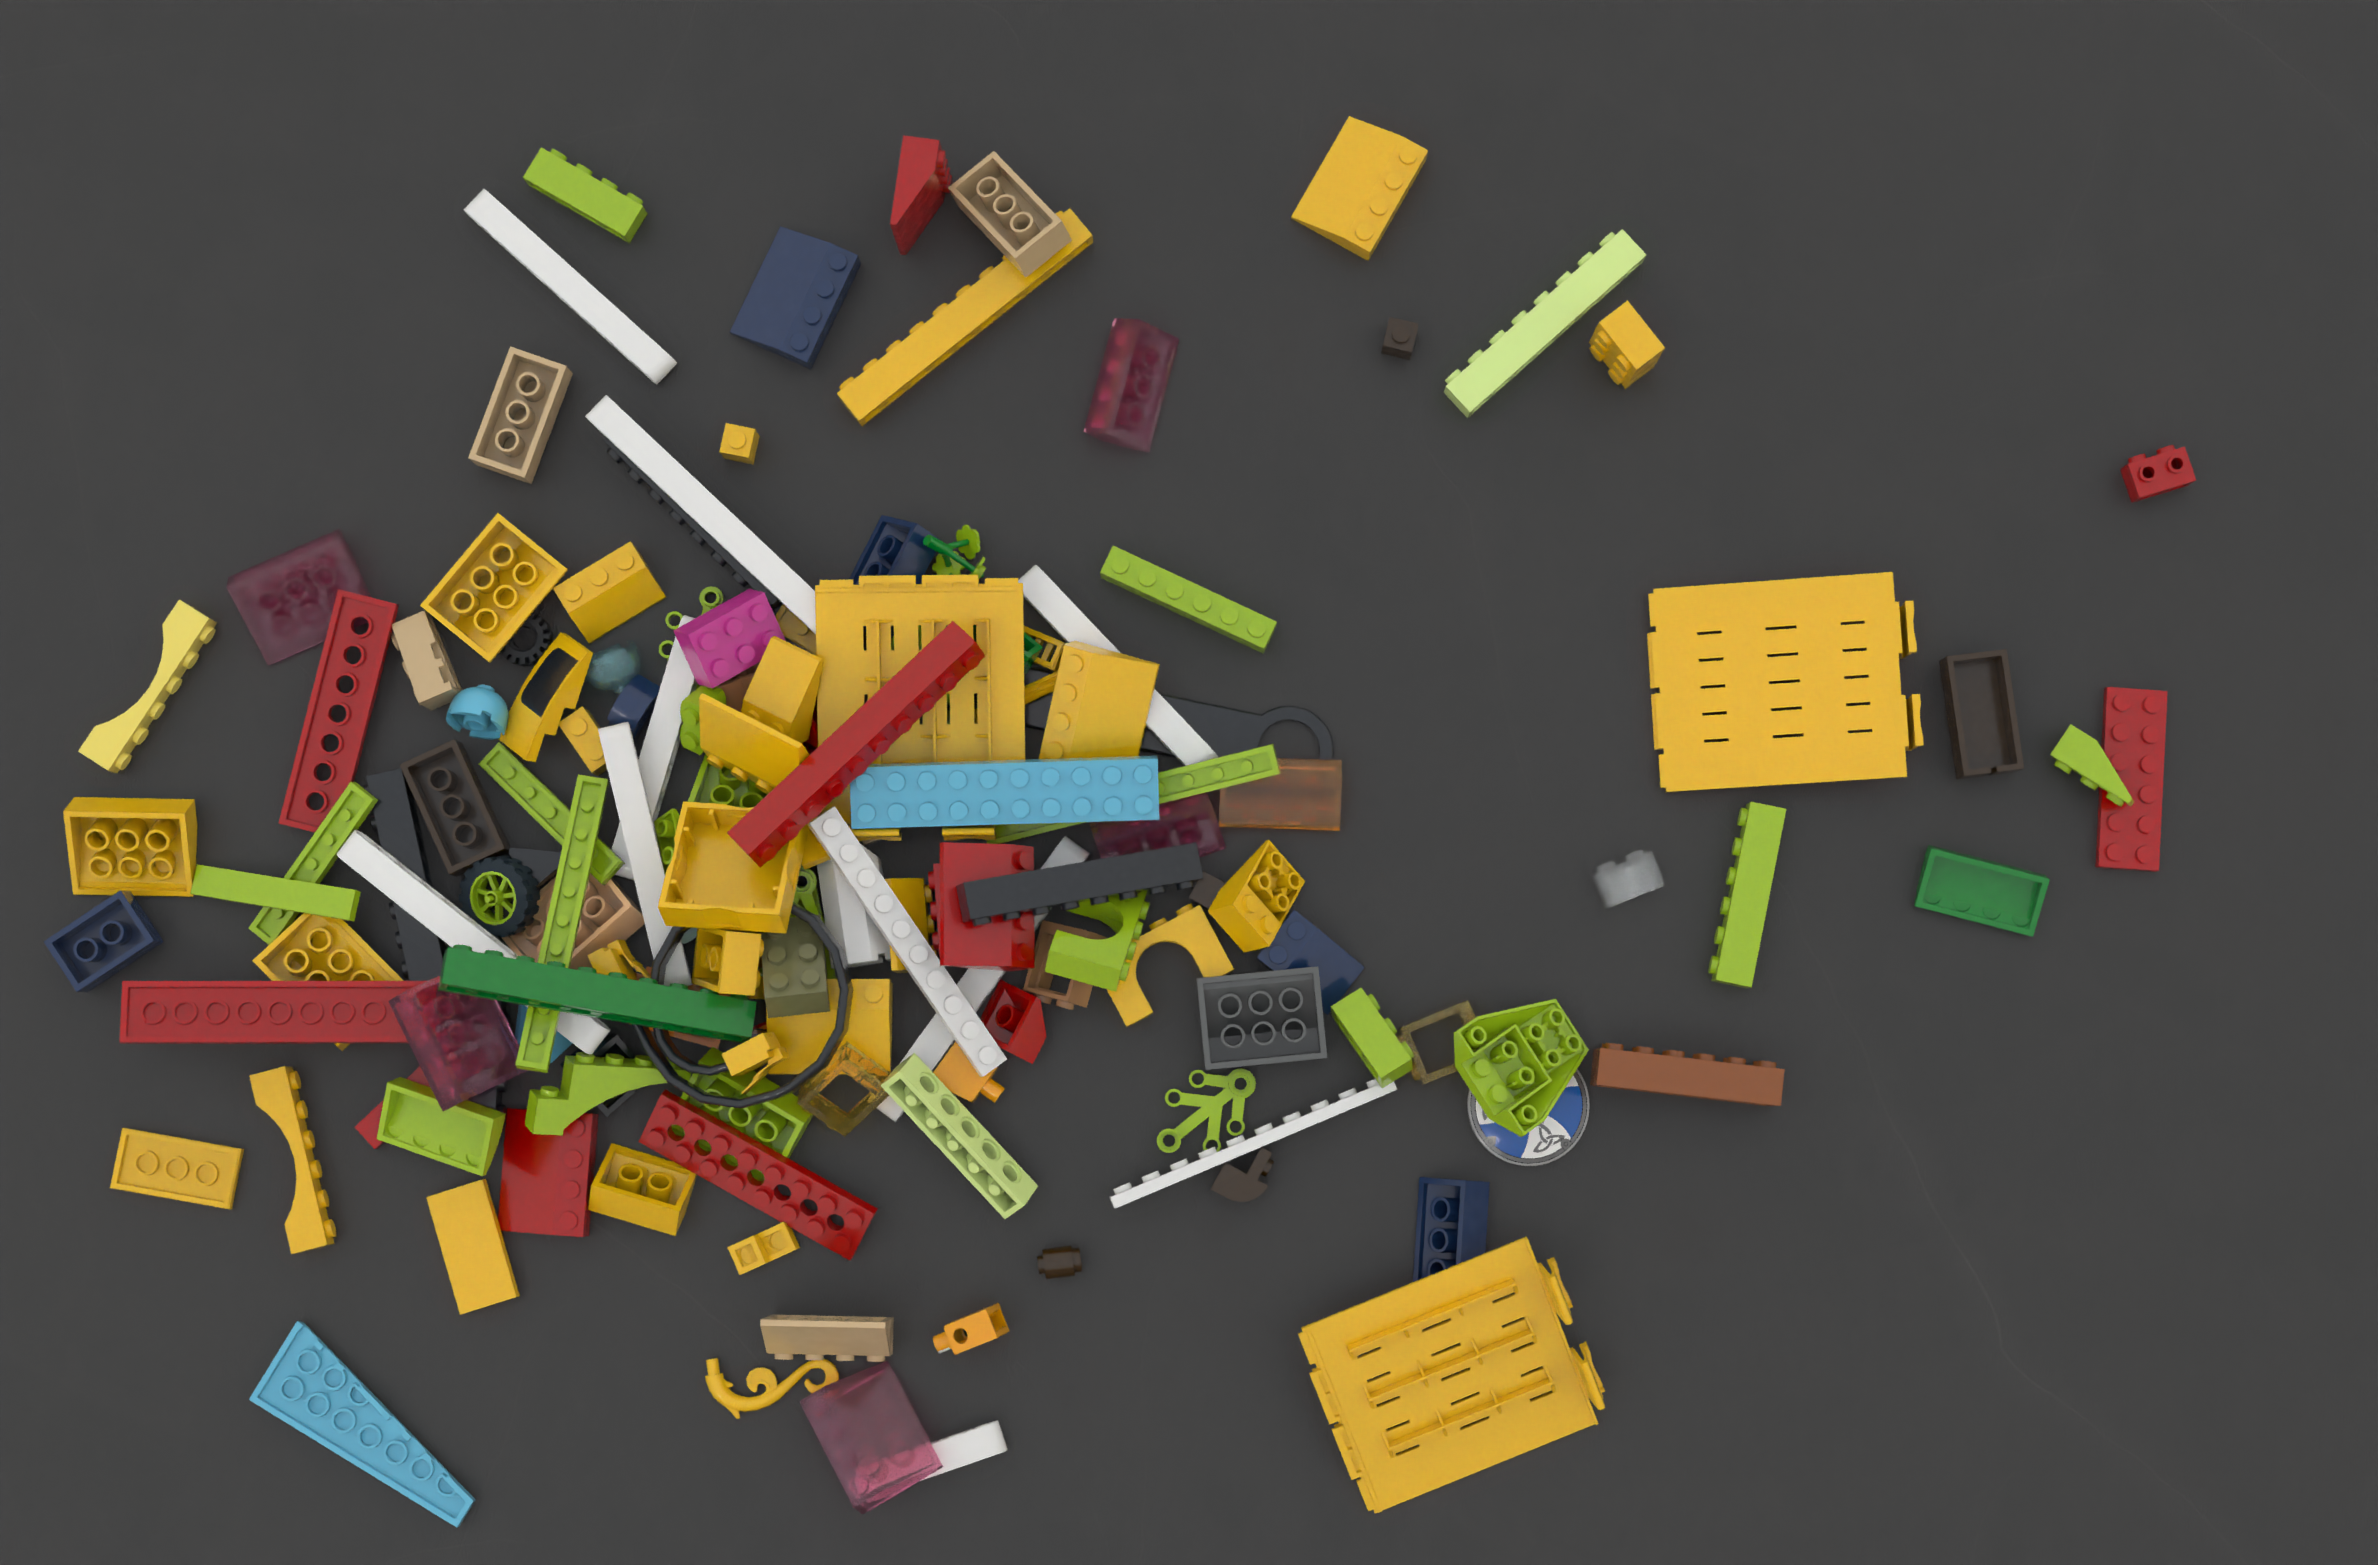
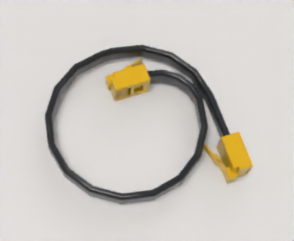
(746, 1056)

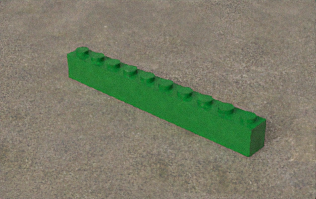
(596, 994)

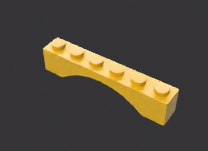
(308, 1220)

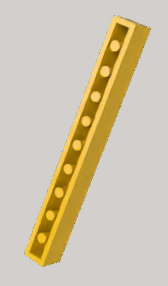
(952, 327)

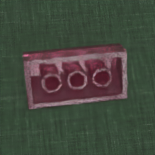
(1131, 384)
(1179, 823)

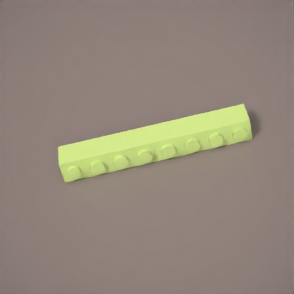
(1544, 323)

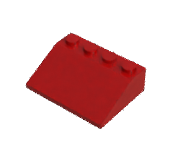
(919, 189)
(989, 946)
(547, 1177)

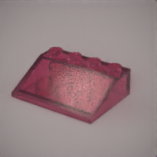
(293, 595)
(457, 1041)
(871, 1436)

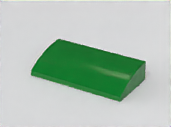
(1981, 890)

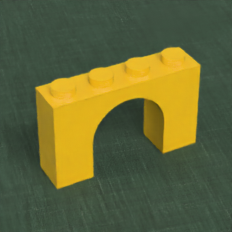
(1188, 930)

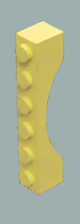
(183, 636)

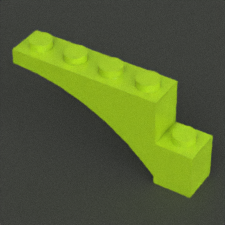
(586, 1084)

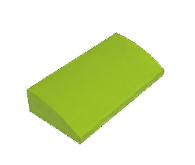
(459, 1136)

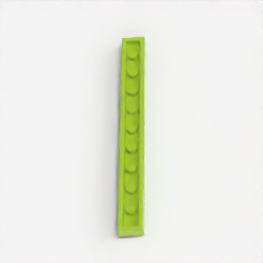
(1178, 784)
(564, 913)

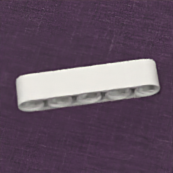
(969, 1447)

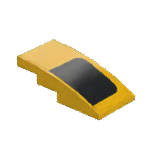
(544, 695)

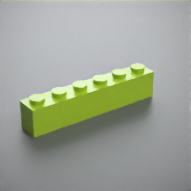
(1188, 599)
(1748, 894)

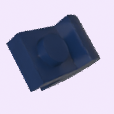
(634, 704)

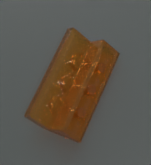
(1298, 798)

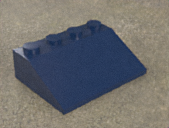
(796, 296)

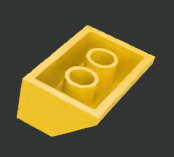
(609, 592)
(914, 897)
(642, 1189)

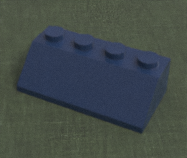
(894, 550)
(1449, 1223)

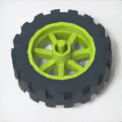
(478, 900)

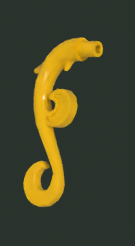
(734, 1403)

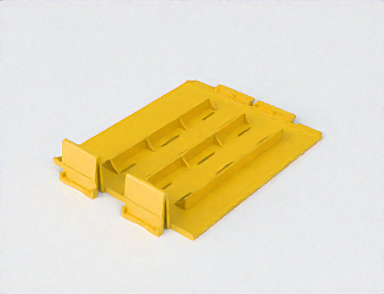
(1742, 615)
(853, 672)
(1485, 1347)

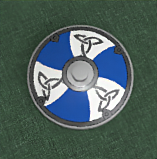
(1547, 1140)

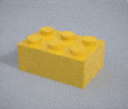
(1625, 345)
(727, 961)

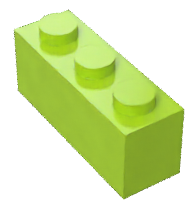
(1372, 1037)

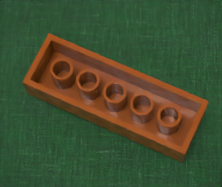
(1687, 1077)

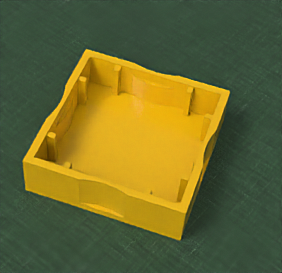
(718, 884)

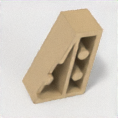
(425, 660)

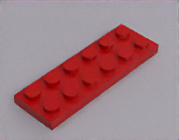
(2136, 748)

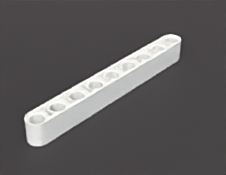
(570, 286)
(1075, 626)
(661, 739)
(640, 841)

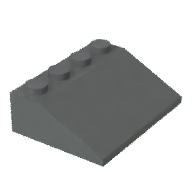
(1261, 1018)

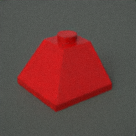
(1015, 1021)

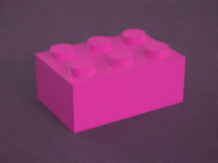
(728, 637)

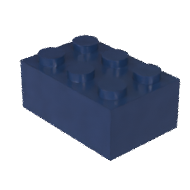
(103, 941)

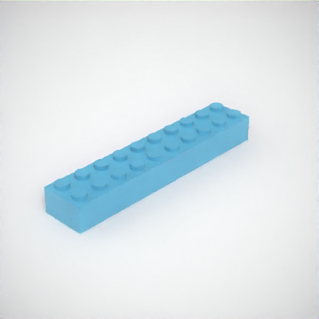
(1005, 792)

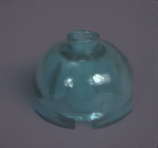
(614, 667)

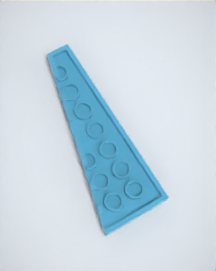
(332, 1406)

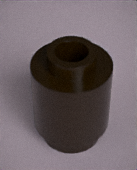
(1059, 1262)

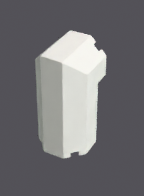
(849, 920)

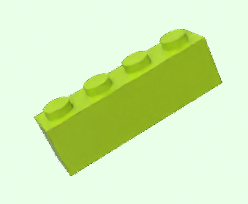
(585, 194)

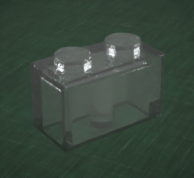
(1628, 879)

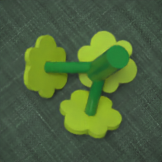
(949, 561)

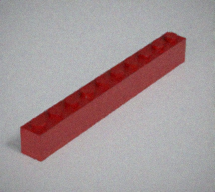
(856, 744)

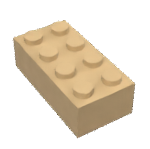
(1010, 214)
(520, 415)

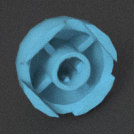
(479, 711)

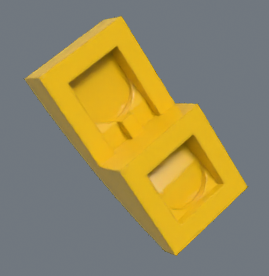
(763, 1247)

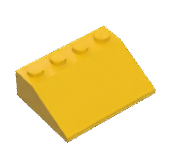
(1360, 186)
(494, 587)
(1098, 704)
(746, 745)
(131, 845)
(322, 951)
(867, 1031)

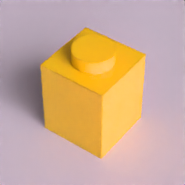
(739, 443)

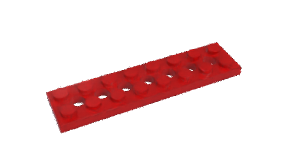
(326, 695)
(774, 1166)

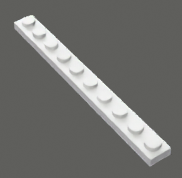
(907, 941)
(1239, 1146)

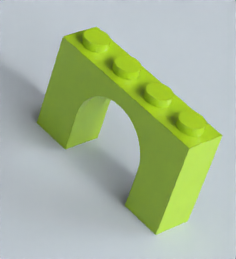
(1101, 960)

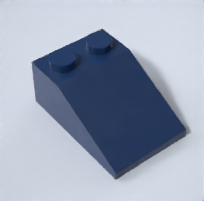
(1303, 946)

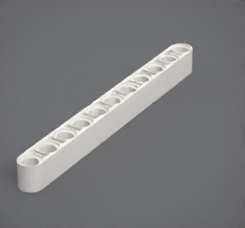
(705, 509)
(448, 921)
(975, 986)

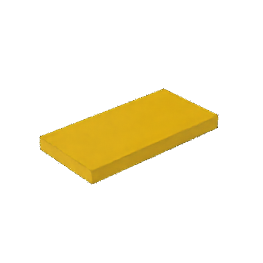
(177, 1168)
(472, 1246)

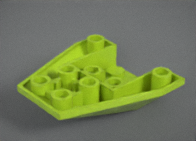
(1519, 1062)

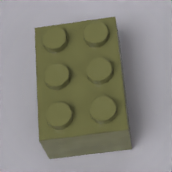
(794, 971)

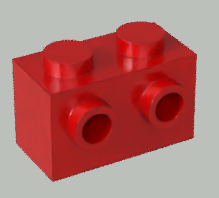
(2157, 473)

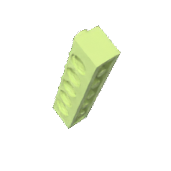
(959, 1136)

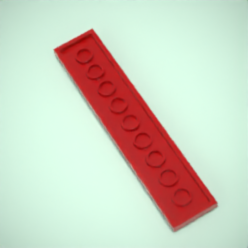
(260, 1012)

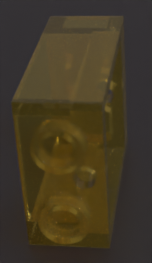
(1465, 1013)
(862, 1070)

